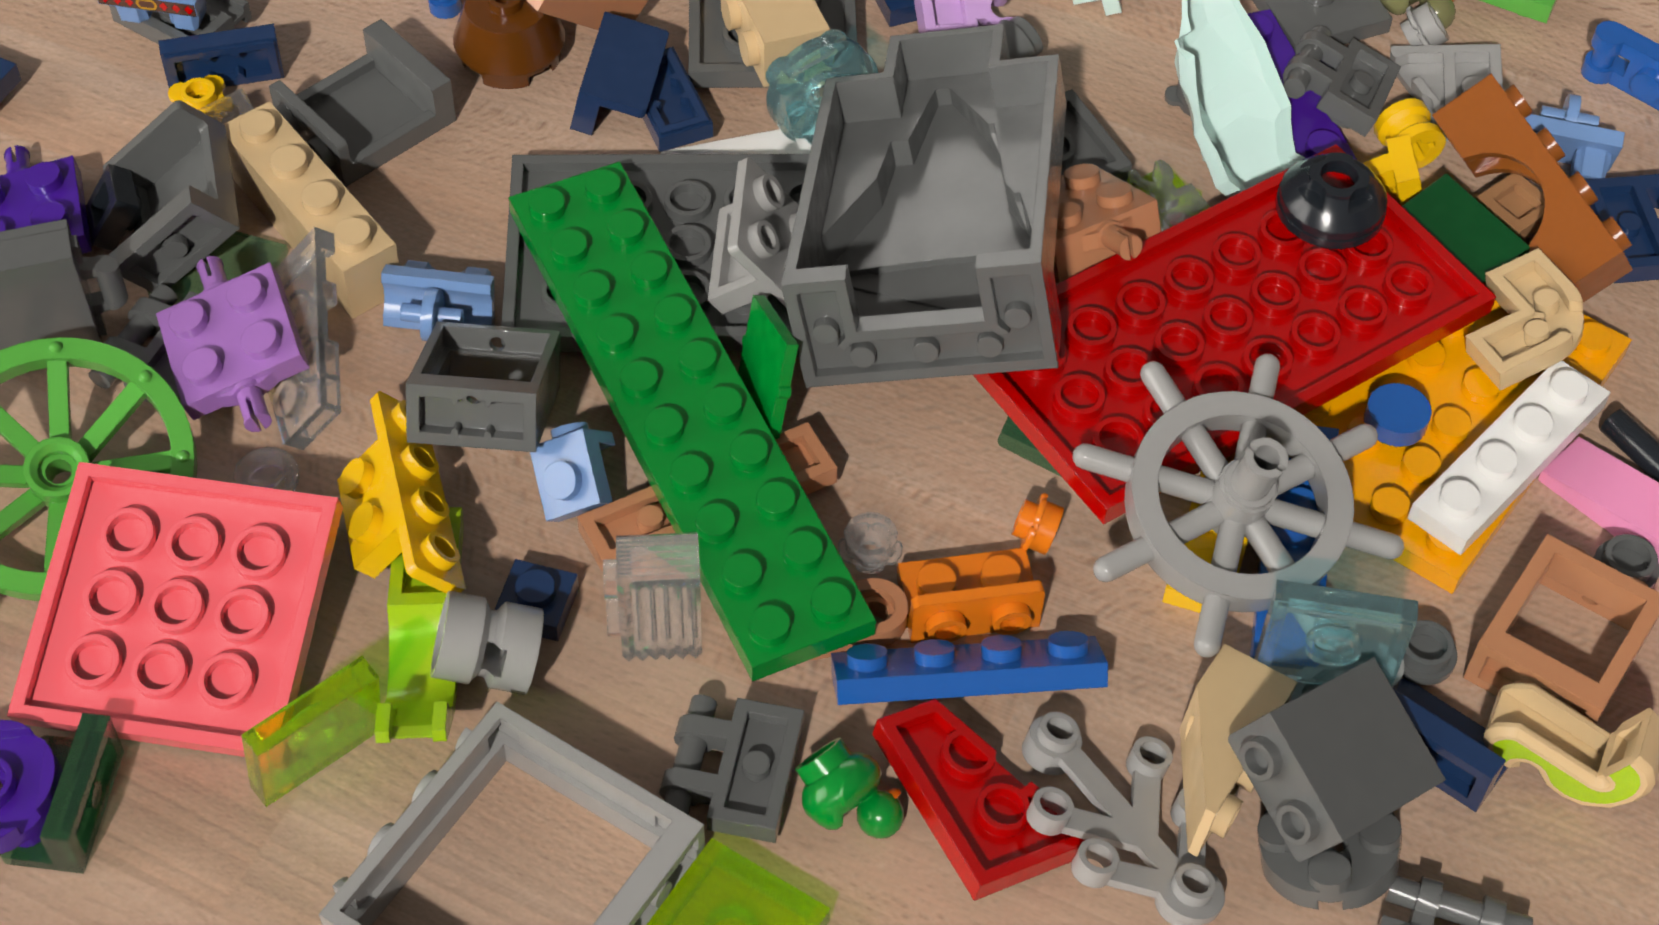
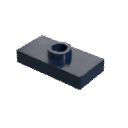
(234, 55)
(675, 109)

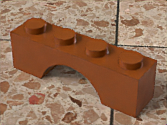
(1494, 137)

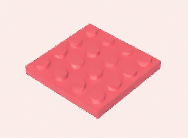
(176, 607)

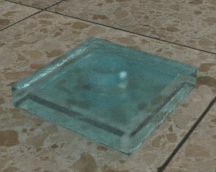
(1326, 631)

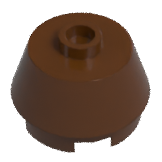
(507, 41)

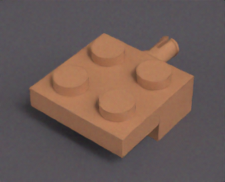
(1099, 219)

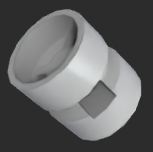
(463, 648)

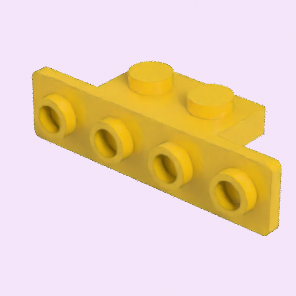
(399, 505)

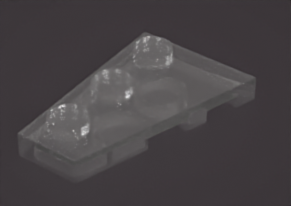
(312, 397)

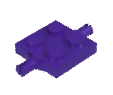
(43, 194)

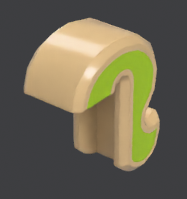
(1573, 751)

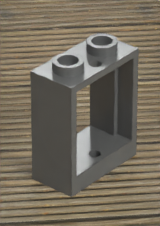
(511, 385)

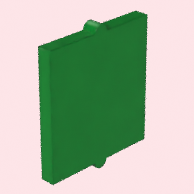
(768, 362)

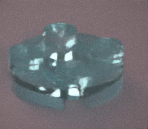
(802, 72)

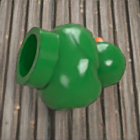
(846, 780)

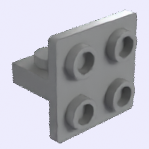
(751, 240)

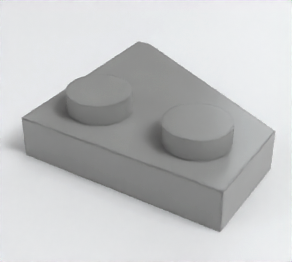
(1445, 71)

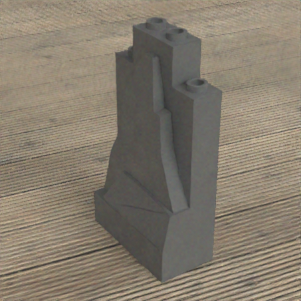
(931, 215)

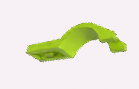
(414, 701)

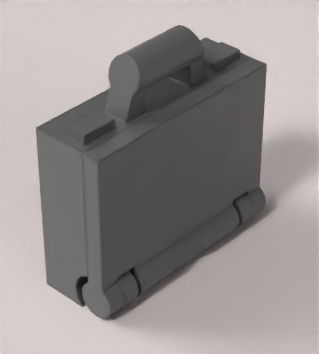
(47, 286)

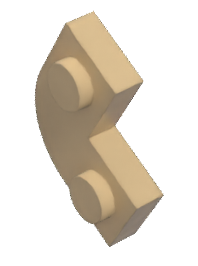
(1541, 323)

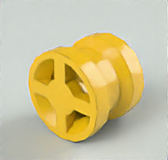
(1411, 118)

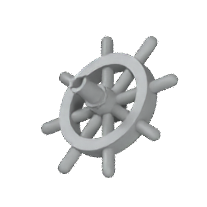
(1235, 497)

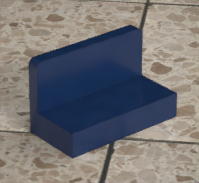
(619, 70)
(1454, 744)

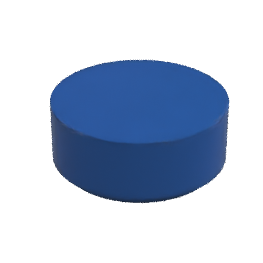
(1398, 414)

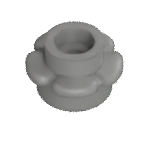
(1424, 26)

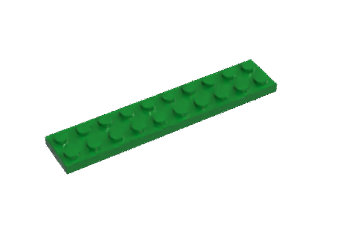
(692, 422)

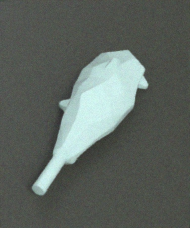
(1233, 95)

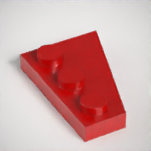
(969, 799)

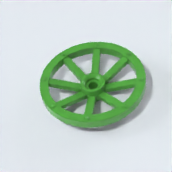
(62, 454)

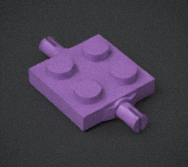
(232, 342)

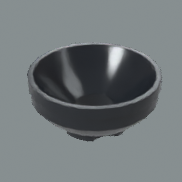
(1330, 214)

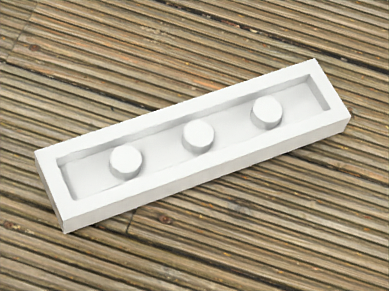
(1508, 456)

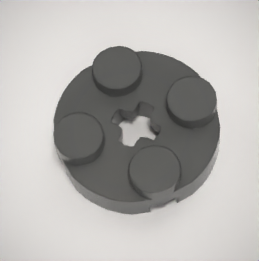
(1351, 876)

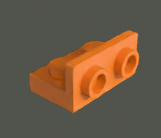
(971, 595)

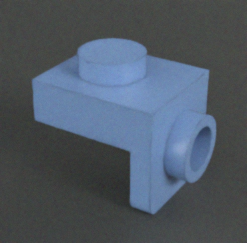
(572, 471)

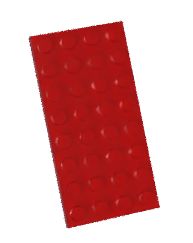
(1212, 303)

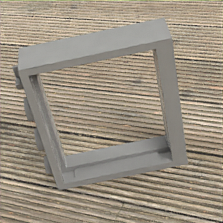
(478, 756)

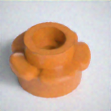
(1037, 524)

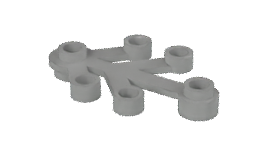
(1180, 882)

